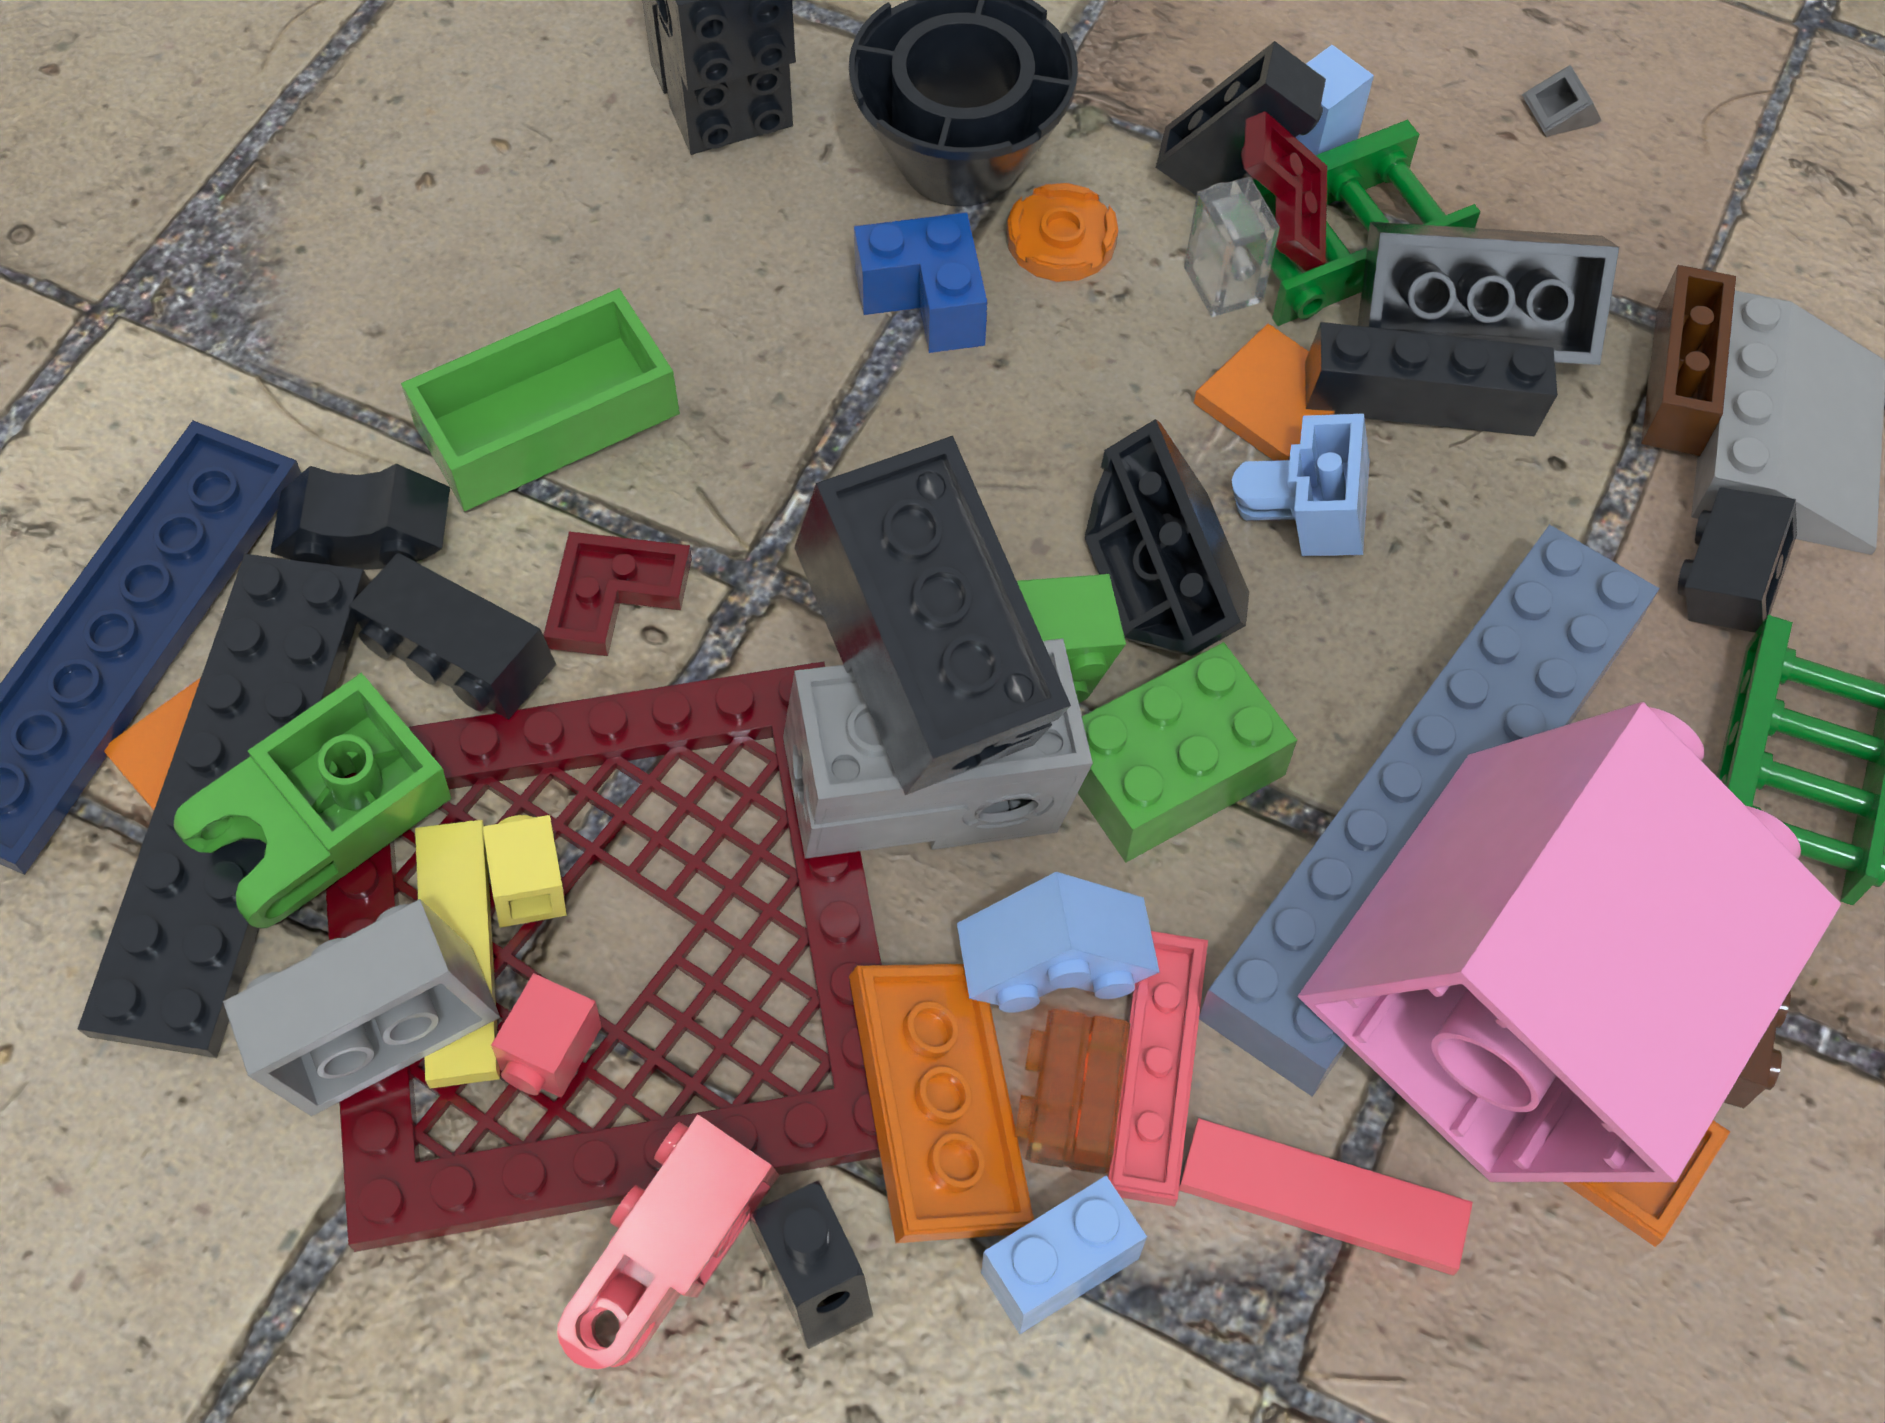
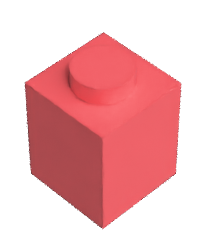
(546, 1037)

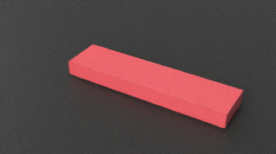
(1159, 1073)
(1326, 1196)

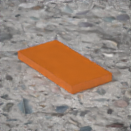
(939, 1104)

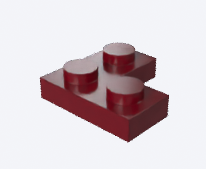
(1297, 182)
(599, 576)

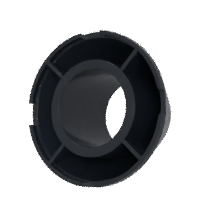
(962, 91)

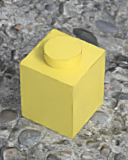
(524, 870)

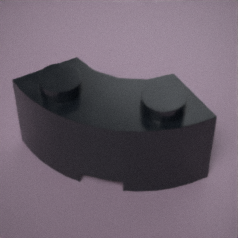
(360, 517)

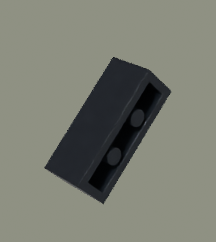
(1208, 138)
(452, 636)

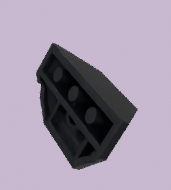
(1163, 547)

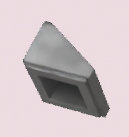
(1561, 103)

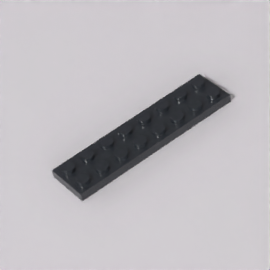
(179, 927)

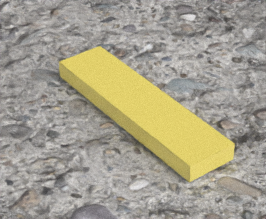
(456, 888)

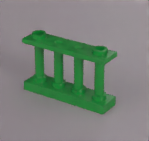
(1350, 171)
(1749, 767)

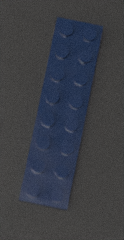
(126, 625)

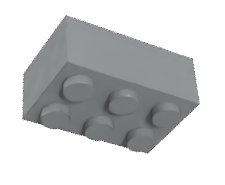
(360, 1008)

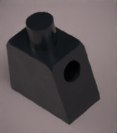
(812, 1262)

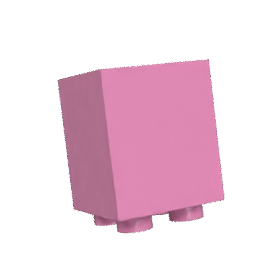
(1576, 952)

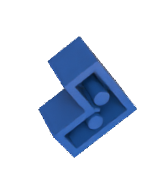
(926, 267)

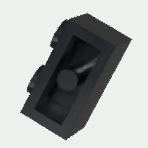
(1738, 559)

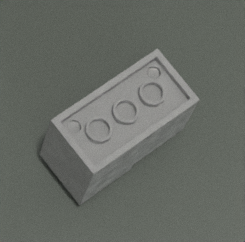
(855, 803)

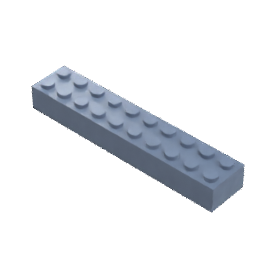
(1511, 678)

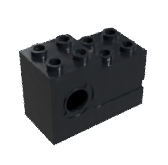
(723, 66)
(928, 614)

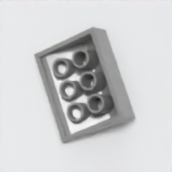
(1799, 423)

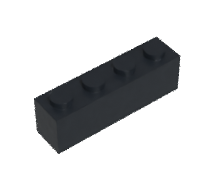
(1430, 379)

